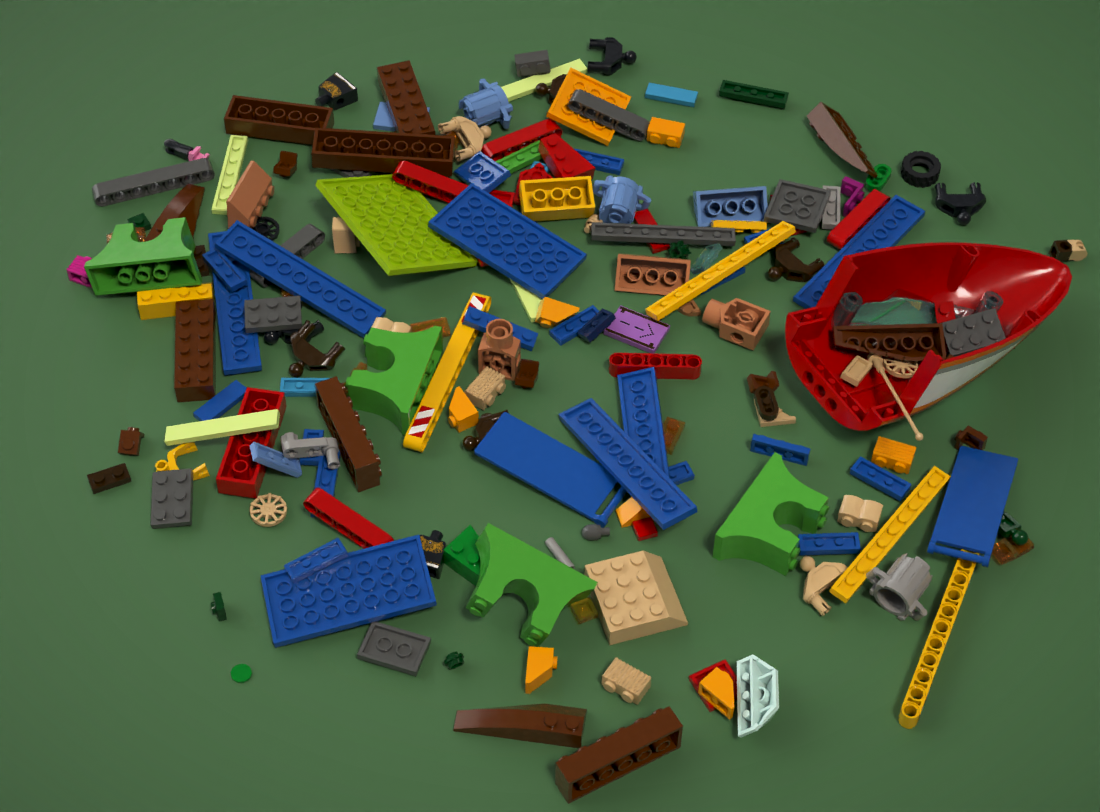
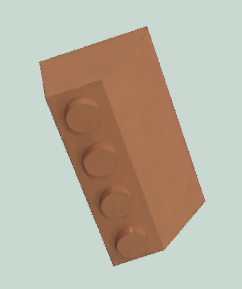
(249, 196)
(650, 274)

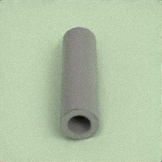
(558, 552)

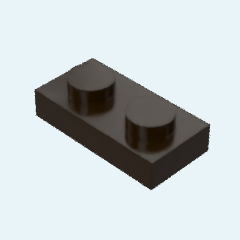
(202, 266)
(109, 478)

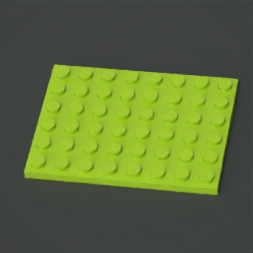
(393, 224)

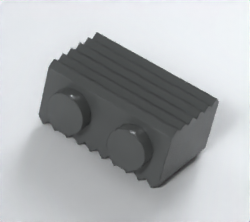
(532, 63)

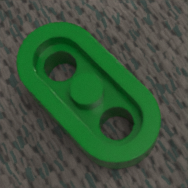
(884, 174)

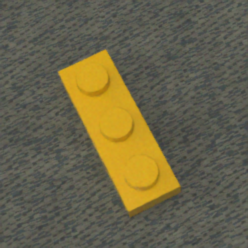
(755, 226)

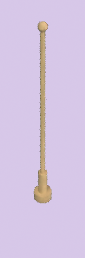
(877, 361)

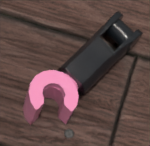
(184, 151)

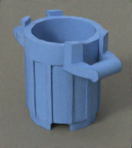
(487, 105)
(619, 199)

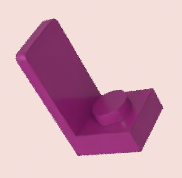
(854, 190)

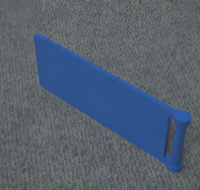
(550, 467)
(973, 505)

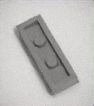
(831, 215)

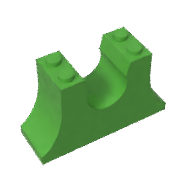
(148, 265)
(408, 368)
(754, 523)
(520, 569)

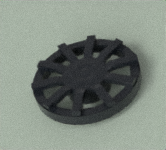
(264, 229)

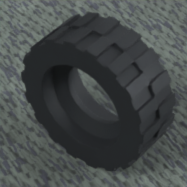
(922, 159)

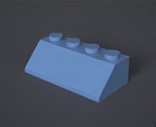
(730, 204)

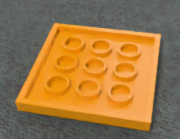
(561, 113)

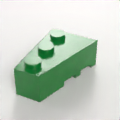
(463, 555)

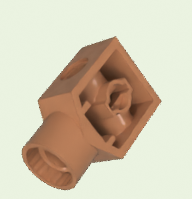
(737, 321)
(500, 349)

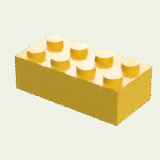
(557, 198)

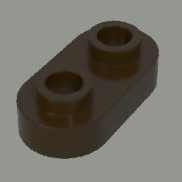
(767, 404)

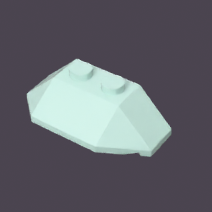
(755, 694)

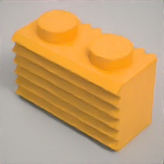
(665, 132)
(893, 455)

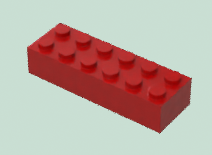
(238, 471)

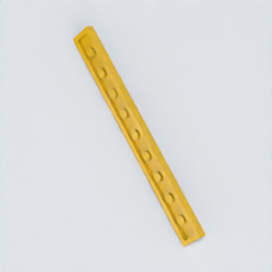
(720, 271)
(889, 534)

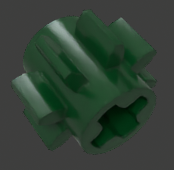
(684, 250)

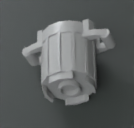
(901, 587)

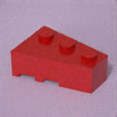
(563, 159)

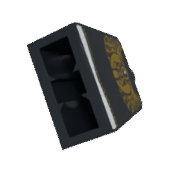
(336, 92)
(433, 552)

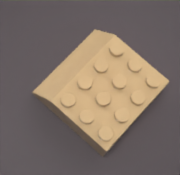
(634, 597)

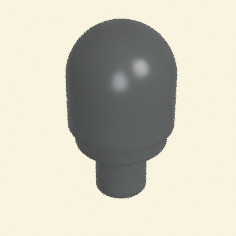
(594, 532)

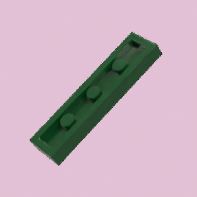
(753, 94)

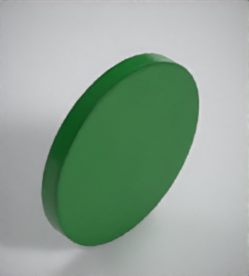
(241, 673)

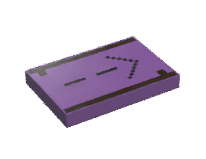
(637, 330)

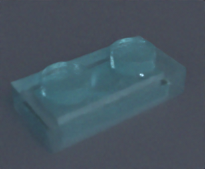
(705, 259)

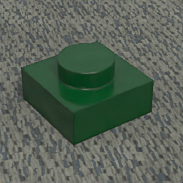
(140, 221)
(218, 606)

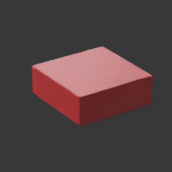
(644, 529)

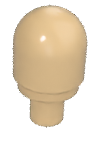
(594, 218)

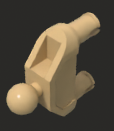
(468, 133)
(819, 580)

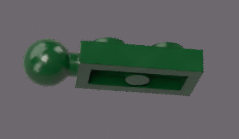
(1011, 527)

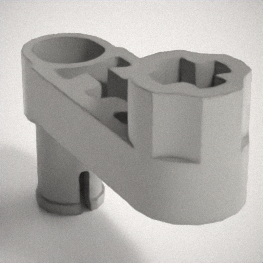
(299, 448)

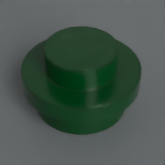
(454, 660)

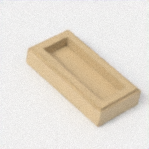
(856, 370)

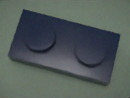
(596, 325)

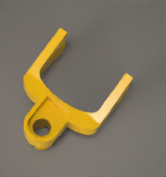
(184, 448)

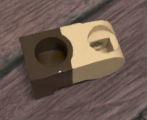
(1068, 250)

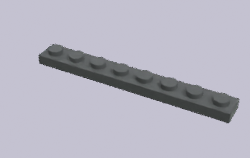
(662, 234)

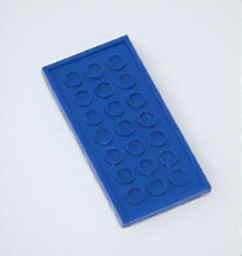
(507, 240)
(350, 592)

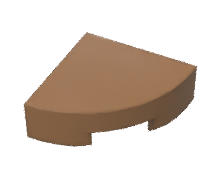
(690, 309)

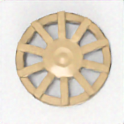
(900, 367)
(268, 510)

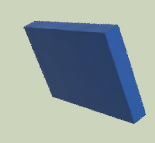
(482, 172)

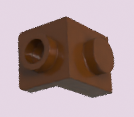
(287, 164)
(527, 373)
(756, 381)
(972, 438)
(130, 441)

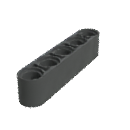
(608, 115)
(299, 244)

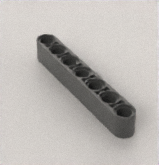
(152, 182)

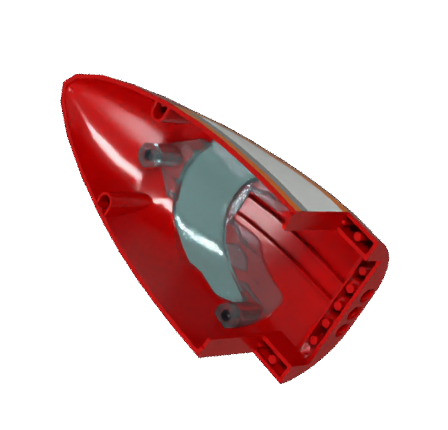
(901, 288)

